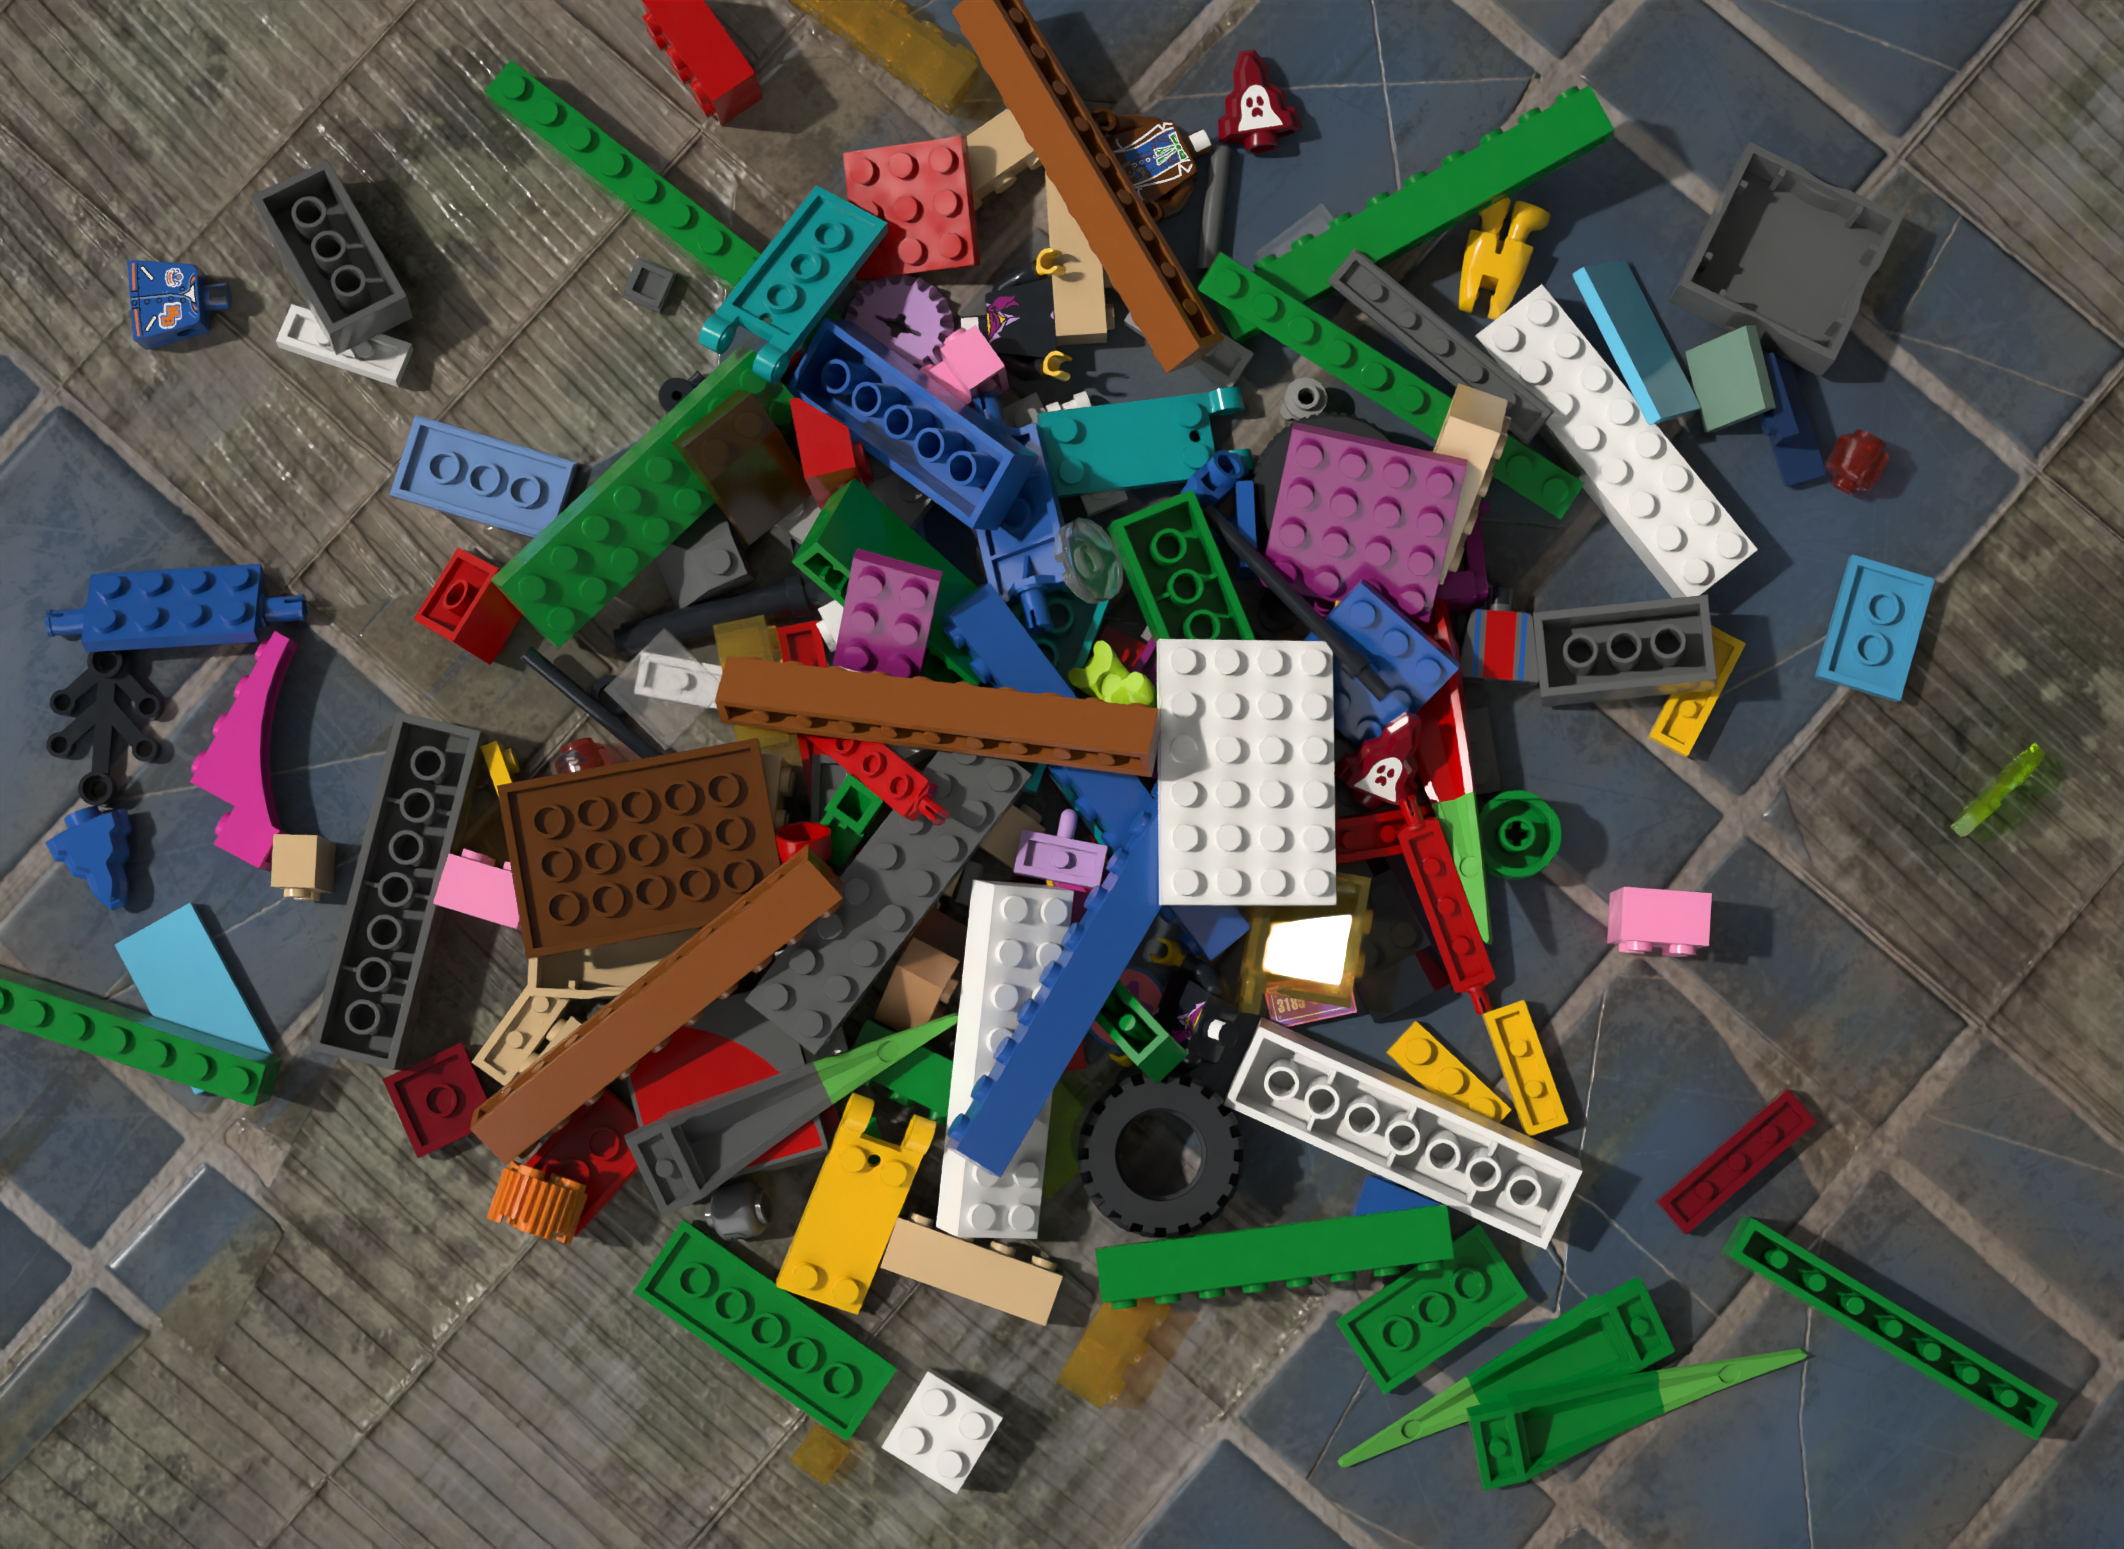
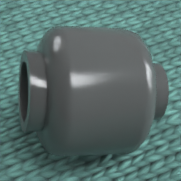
(739, 1210)

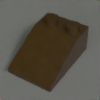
(744, 465)

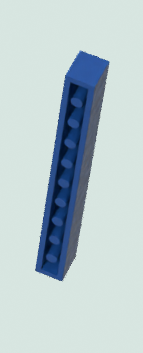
(1012, 659)
(1065, 1004)

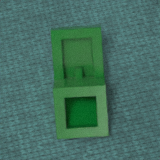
(850, 818)

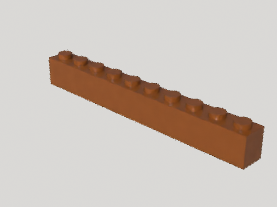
(1090, 180)
(939, 715)
(658, 1005)

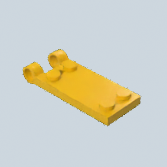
(852, 1210)

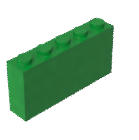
(861, 521)

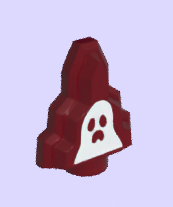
(1256, 108)
(1385, 765)

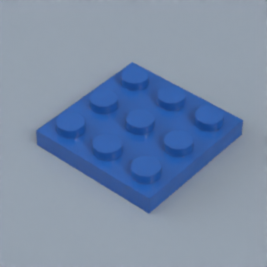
(1399, 655)

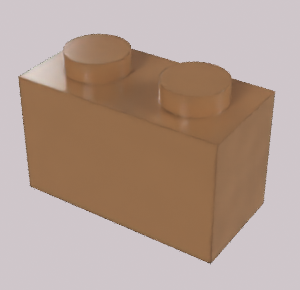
(918, 987)

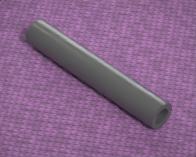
(1214, 206)

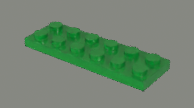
(765, 1330)

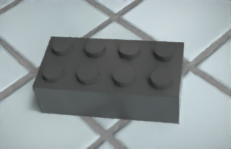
(332, 257)
(1625, 650)

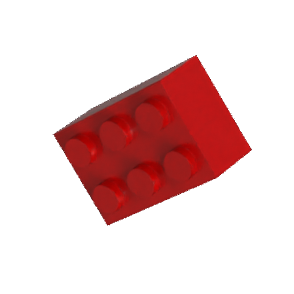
(703, 55)

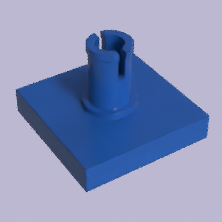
(1244, 521)

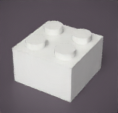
(943, 1430)

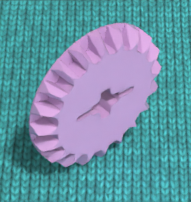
(916, 301)

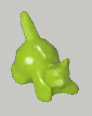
(1110, 681)

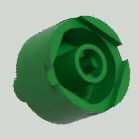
(1530, 817)

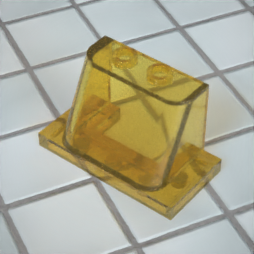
(1306, 949)

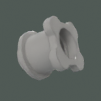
(1294, 408)

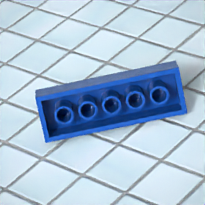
(913, 424)

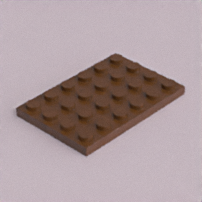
(637, 846)

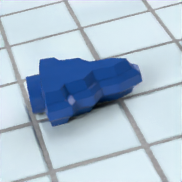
(1217, 478)
(96, 851)

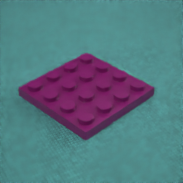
(1364, 512)

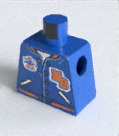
(172, 302)

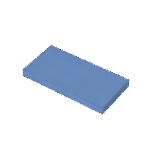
(482, 478)

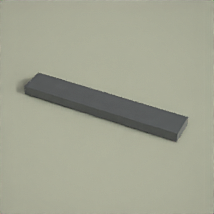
(1436, 341)

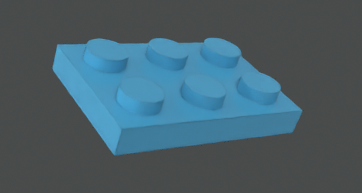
(1874, 628)

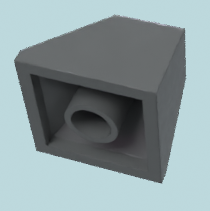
(705, 561)

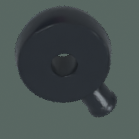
(677, 386)

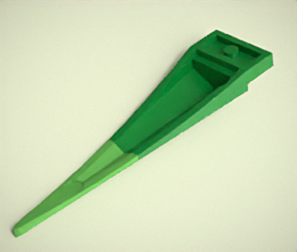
(1587, 1343)
(1553, 1423)

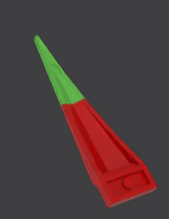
(1448, 772)

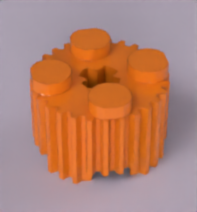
(538, 1204)

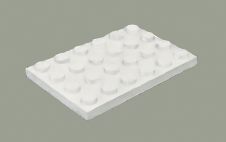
(1246, 773)

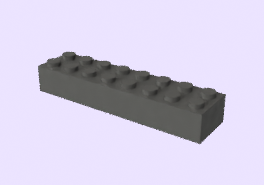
(886, 898)
(390, 910)

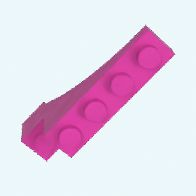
(239, 758)

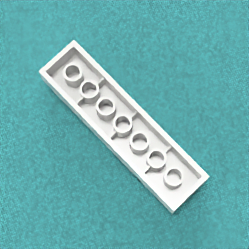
(1613, 450)
(1008, 945)
(1403, 1133)

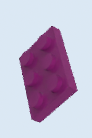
(887, 615)

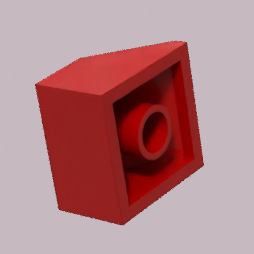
(827, 452)
(469, 608)

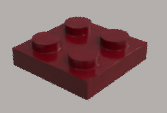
(437, 1098)

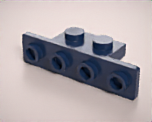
(1790, 426)

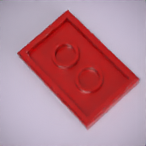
(592, 1152)

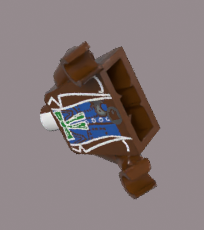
(1155, 158)

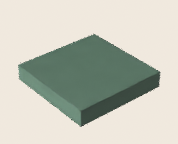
(1730, 379)

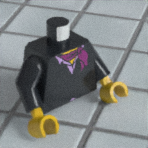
(1022, 321)
(1194, 1010)

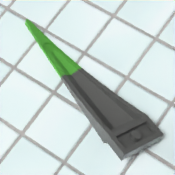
(715, 1138)

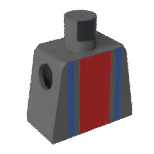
(1499, 643)

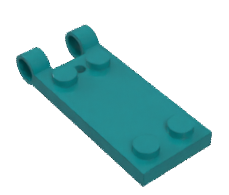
(796, 280)
(1135, 442)

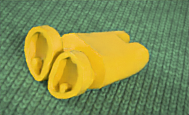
(1499, 263)

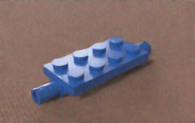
(1021, 551)
(175, 609)

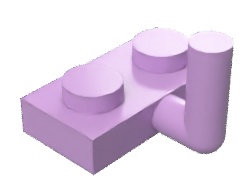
(1060, 856)

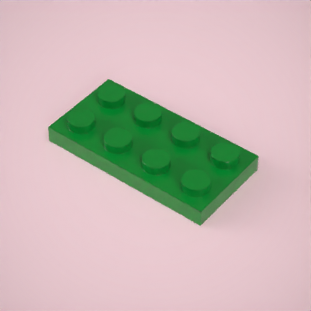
(1431, 1310)

